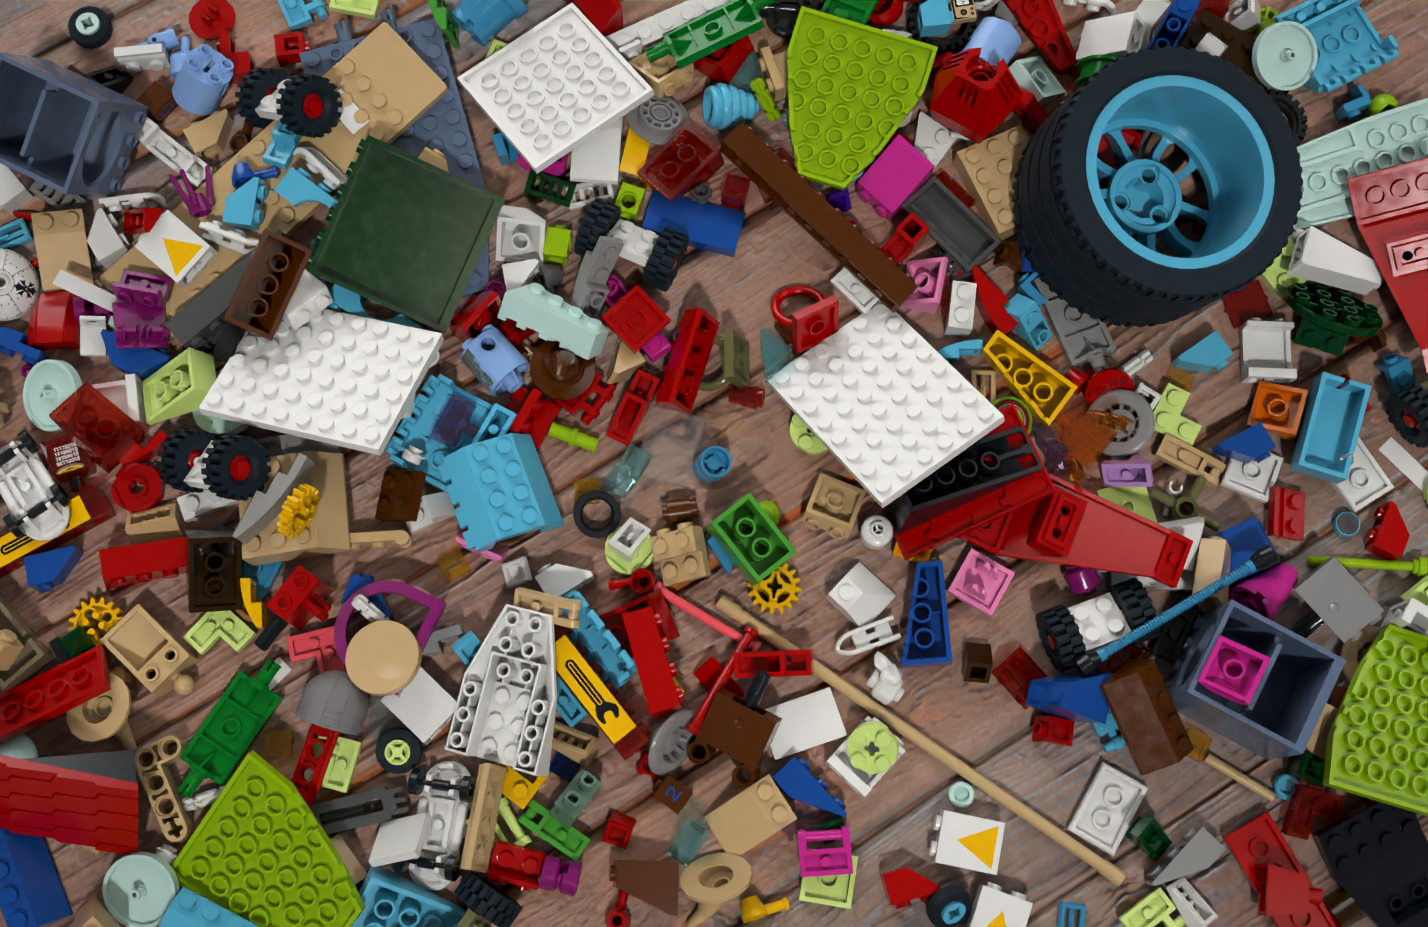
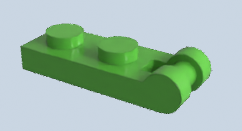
(567, 841)

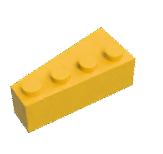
(1028, 377)

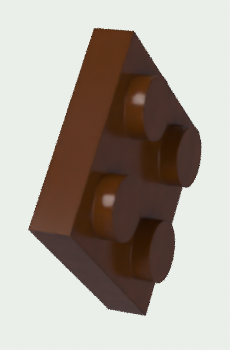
(400, 496)

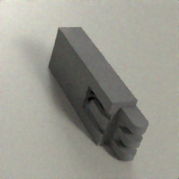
(350, 811)

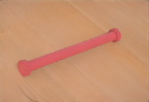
(703, 616)

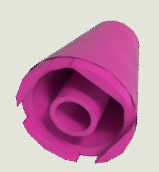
(1267, 590)

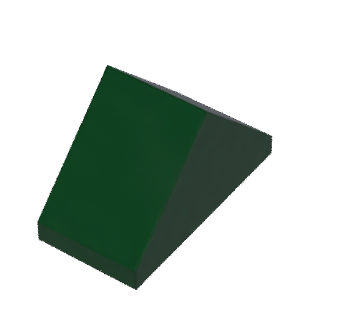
(1307, 768)

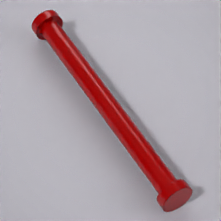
(693, 727)

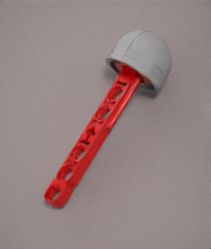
(332, 707)

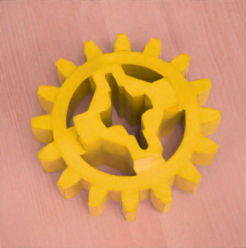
(786, 589)

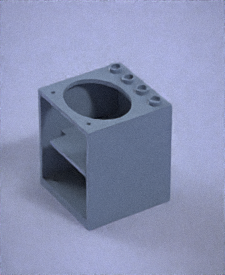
(65, 127)
(1287, 697)

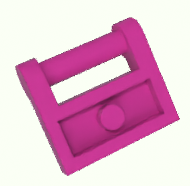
(825, 861)

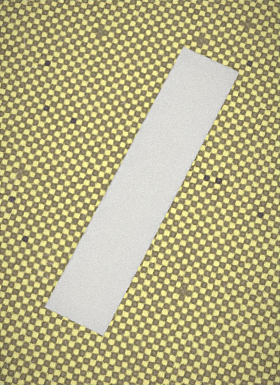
(85, 290)
(1405, 463)

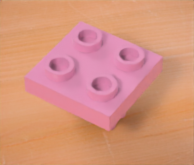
(980, 582)

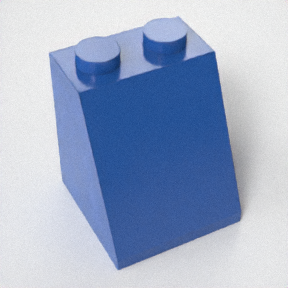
(1244, 541)
(1071, 696)

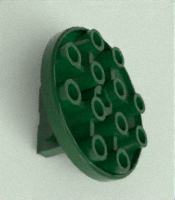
(1329, 317)

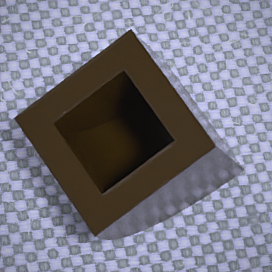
(977, 662)
(1343, 908)

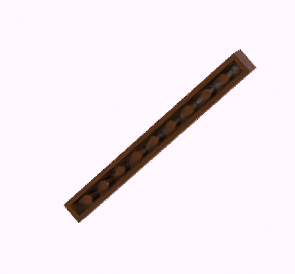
(818, 217)

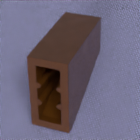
(648, 881)

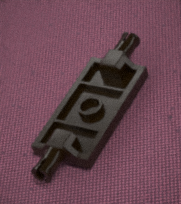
(1239, 42)

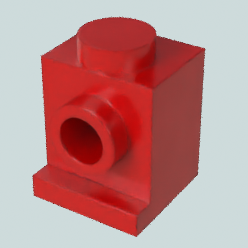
(289, 46)

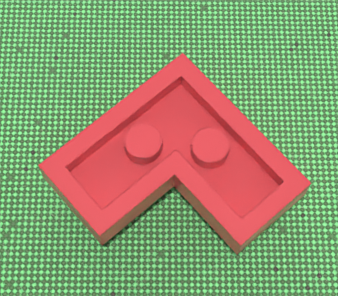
(318, 645)

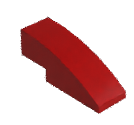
(990, 303)
(634, 406)
(776, 663)

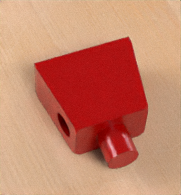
(1285, 892)

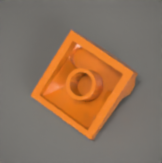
(1279, 409)

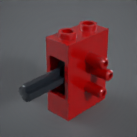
(295, 604)

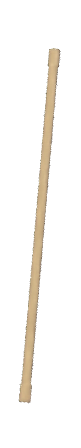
(1103, 866)

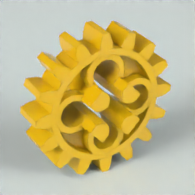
(298, 511)
(101, 610)

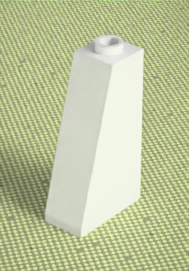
(1333, 263)

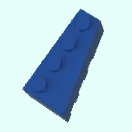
(928, 625)

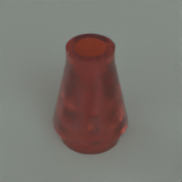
(750, 397)

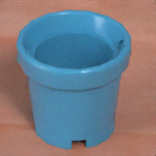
(487, 17)

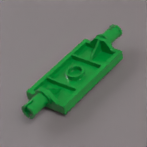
(710, 31)
(230, 728)

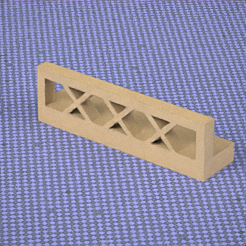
(483, 818)

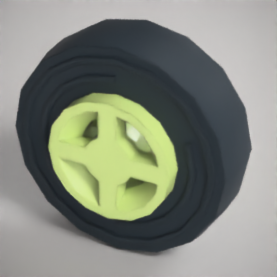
(392, 757)

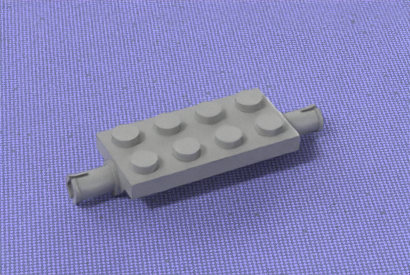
(1077, 333)

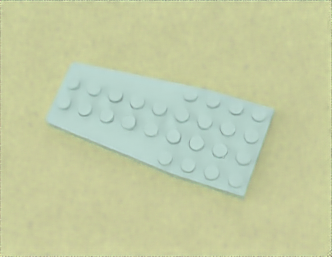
(1354, 150)

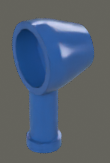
(243, 173)

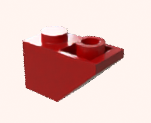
(1388, 534)
(905, 885)

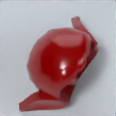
(887, 12)

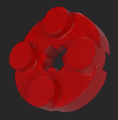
(124, 484)

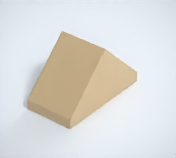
(624, 363)

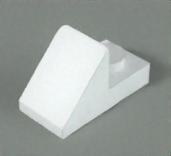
(432, 510)

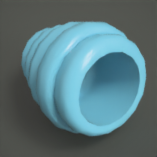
(727, 106)

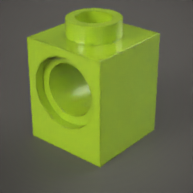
(633, 194)
(557, 245)

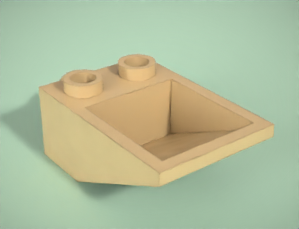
(147, 650)

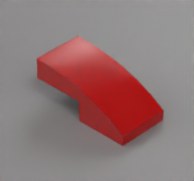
(138, 454)

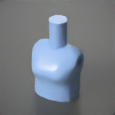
(167, 38)
(178, 57)

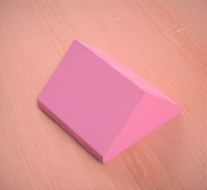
(929, 278)

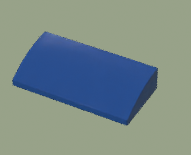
(706, 224)

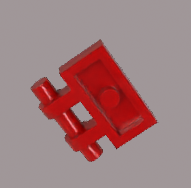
(591, 411)

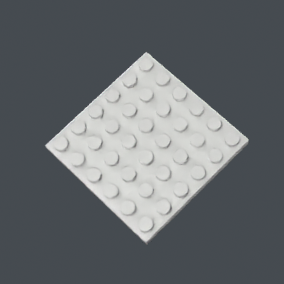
(555, 87)

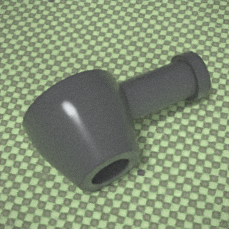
(550, 277)

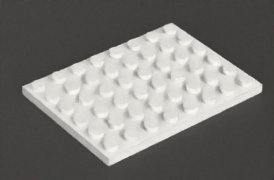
(327, 381)
(885, 403)

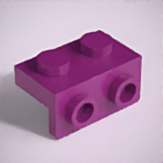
(143, 288)

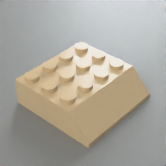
(989, 177)
(328, 530)

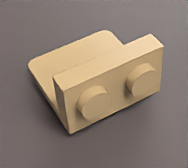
(775, 72)

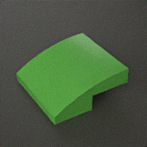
(445, 21)

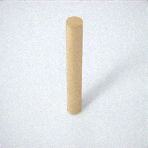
(1239, 777)

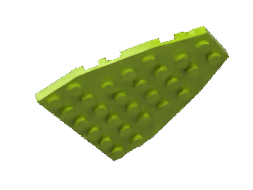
(848, 93)
(1382, 725)
(268, 855)

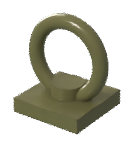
(734, 362)

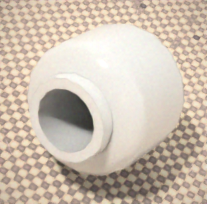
(869, 536)

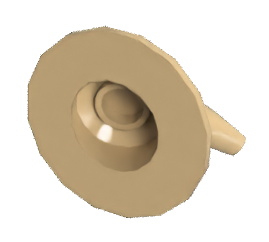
(104, 716)
(713, 882)

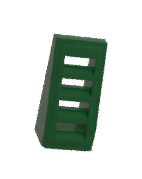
(547, 197)

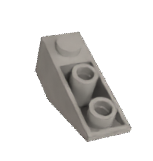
(1193, 854)

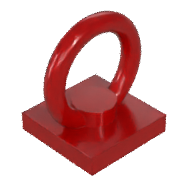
(810, 324)

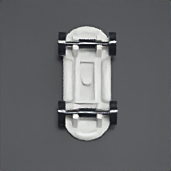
(29, 491)
(446, 799)

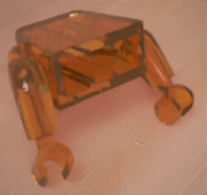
(1088, 438)

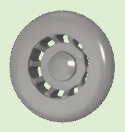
(658, 119)
(1145, 418)
(670, 743)

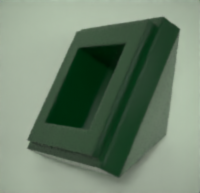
(76, 642)
(830, 823)

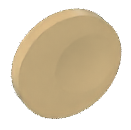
(383, 658)

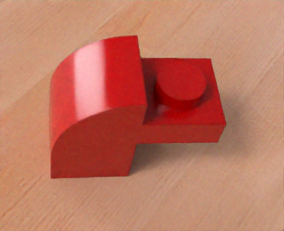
(242, 61)
(907, 239)

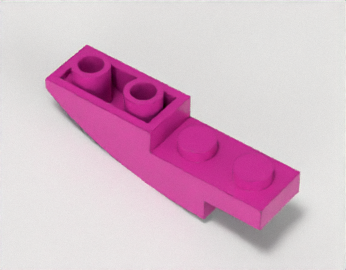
(658, 344)

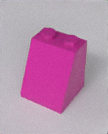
(894, 178)

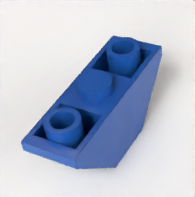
(136, 360)

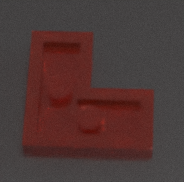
(1306, 804)

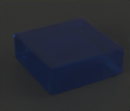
(564, 767)

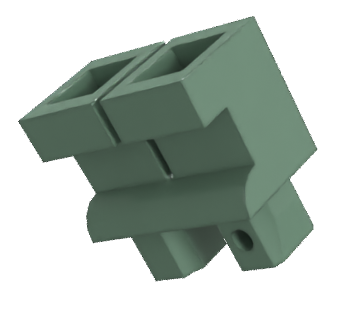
(575, 798)

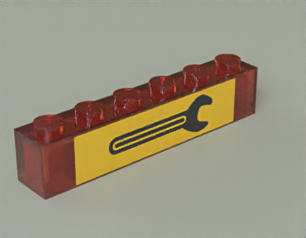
(86, 511)
(598, 696)

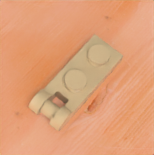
(1189, 459)
(379, 539)
(549, 605)

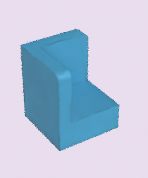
(504, 149)

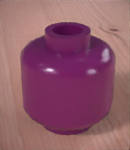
(1081, 580)

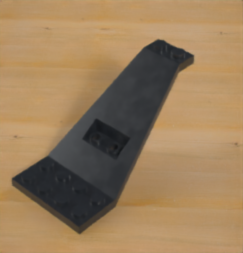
(1379, 858)

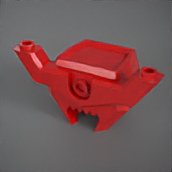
(978, 96)

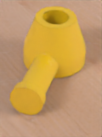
(753, 908)

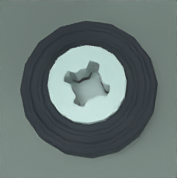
(91, 36)

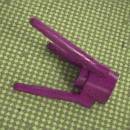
(197, 204)

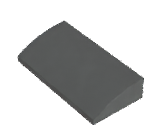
(952, 224)

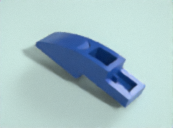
(16, 343)

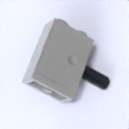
(1337, 602)

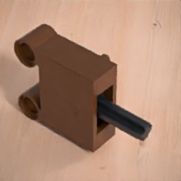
(738, 730)

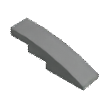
(267, 506)

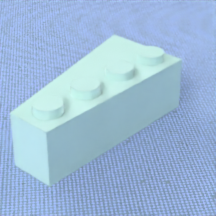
(554, 320)

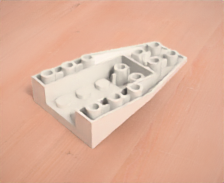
(510, 694)

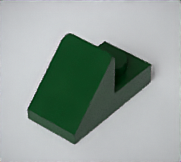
(1148, 836)

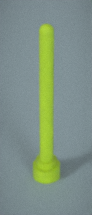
(1416, 566)

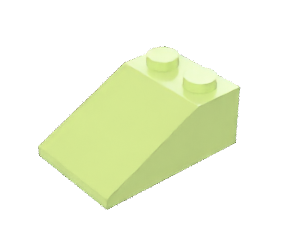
(178, 386)

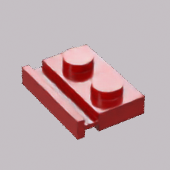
(1286, 513)

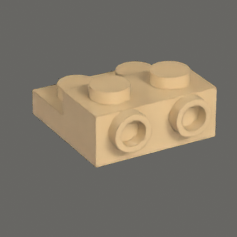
(663, 74)
(833, 506)
(681, 554)

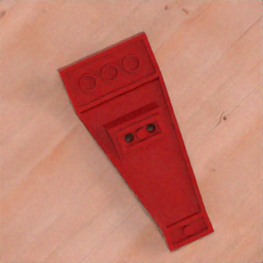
(1393, 219)
(1089, 536)

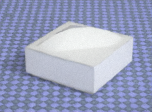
(516, 572)

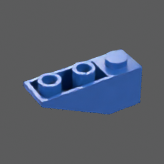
(1175, 23)
(802, 787)

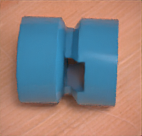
(712, 464)

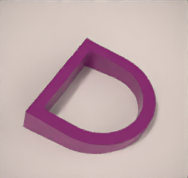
(389, 587)

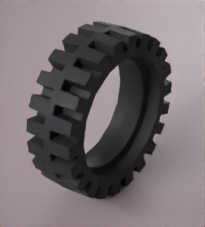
(952, 46)
(1292, 112)

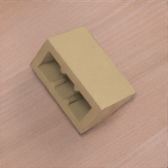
(154, 524)

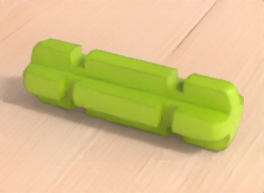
(765, 99)

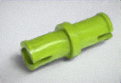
(573, 437)

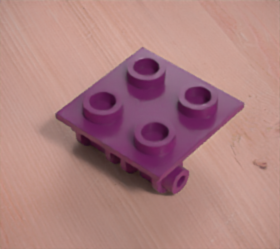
(139, 326)

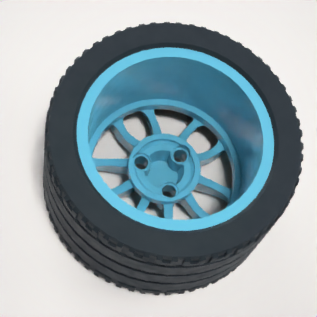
(1230, 137)

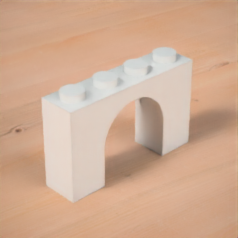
(1152, 12)

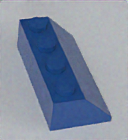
(29, 882)

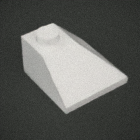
(519, 235)
(860, 596)

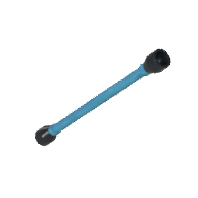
(1261, 559)

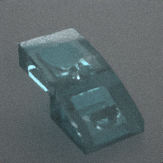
(628, 472)

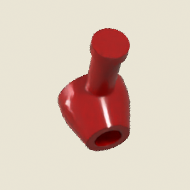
(1079, 378)
(635, 582)
(620, 910)

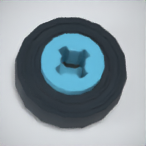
(949, 906)

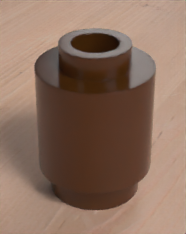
(680, 510)

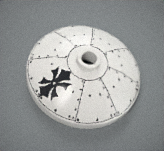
(20, 288)

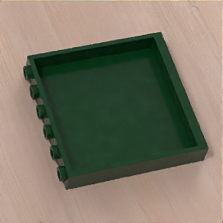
(405, 233)

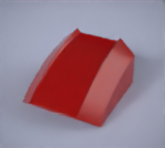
(53, 322)

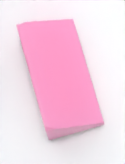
(496, 554)

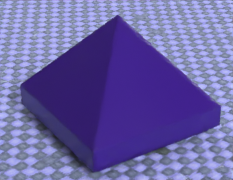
(840, 199)

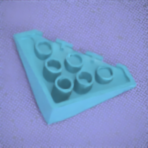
(402, 903)

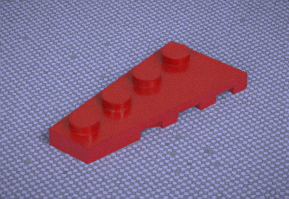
(1045, 29)

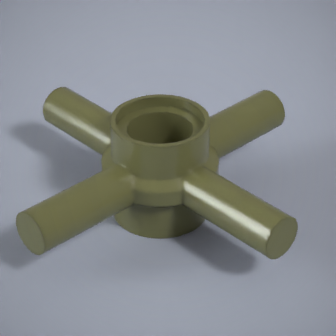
(1190, 500)

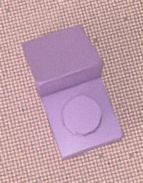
(1127, 473)

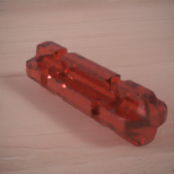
(956, 189)

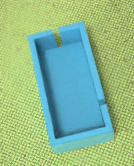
(1330, 428)

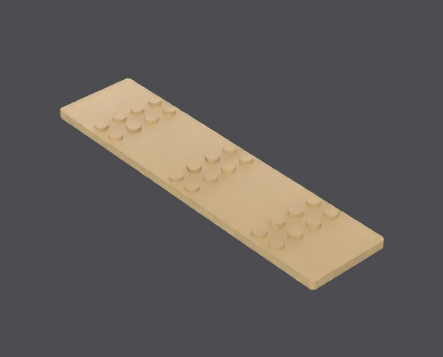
(390, 90)

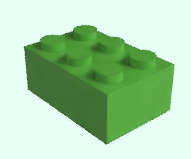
(751, 539)

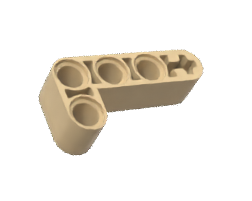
(169, 791)

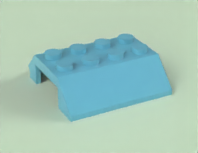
(1343, 39)
(416, 431)
(499, 490)
(603, 649)

